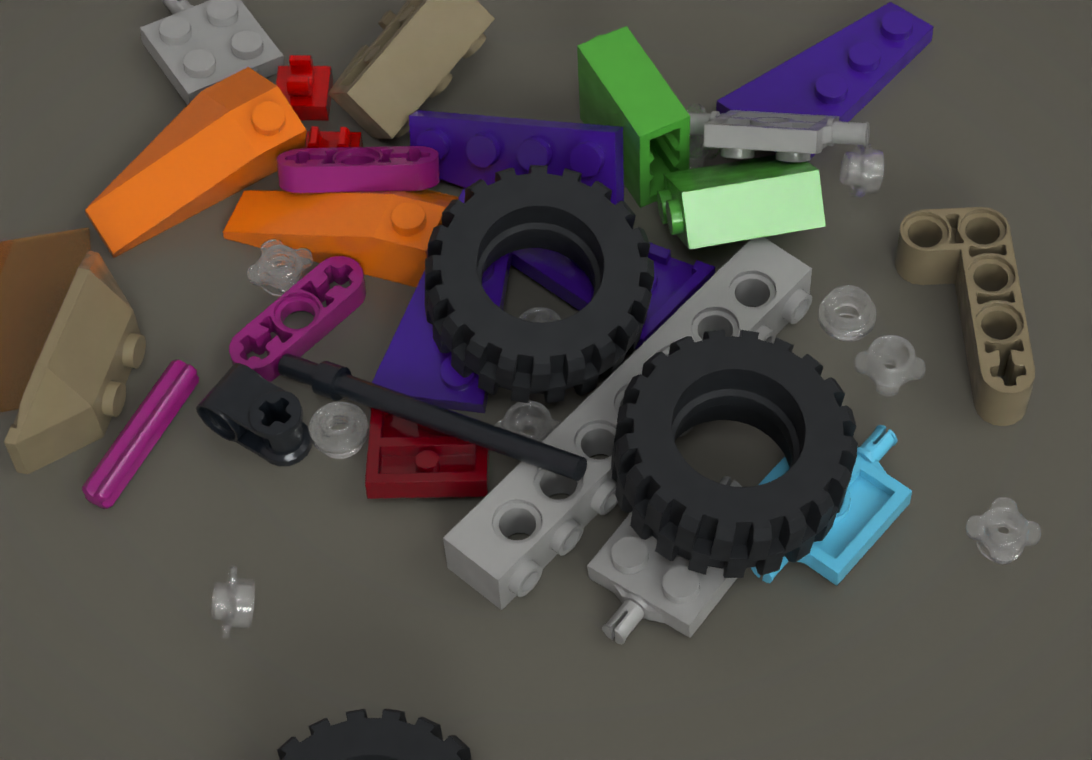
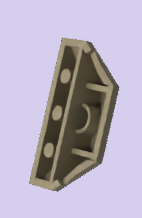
(79, 371)

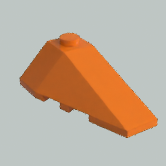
(200, 158)
(377, 229)

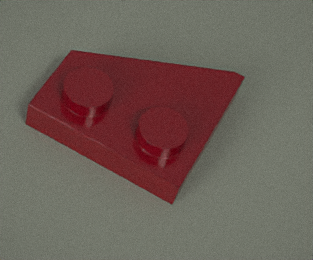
(421, 462)

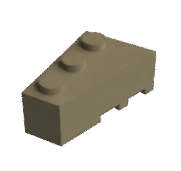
(409, 62)

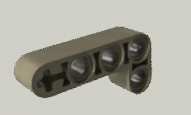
(978, 256)

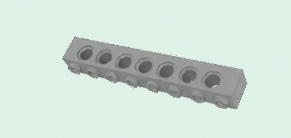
(508, 568)

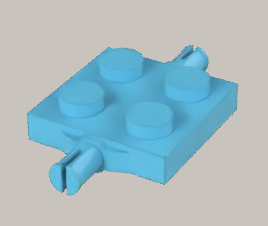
(866, 512)

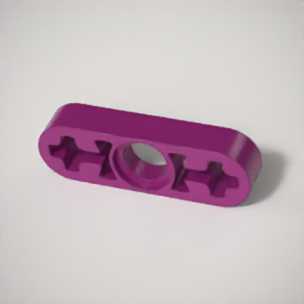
(358, 169)
(303, 296)

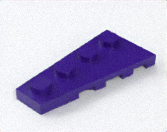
(840, 71)
(480, 145)
(671, 288)
(419, 368)

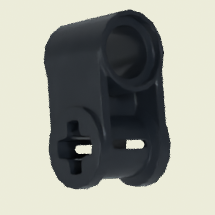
(257, 416)

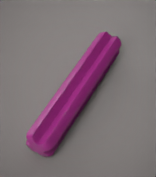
(140, 434)

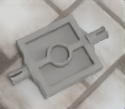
(208, 44)
(788, 134)
(653, 585)

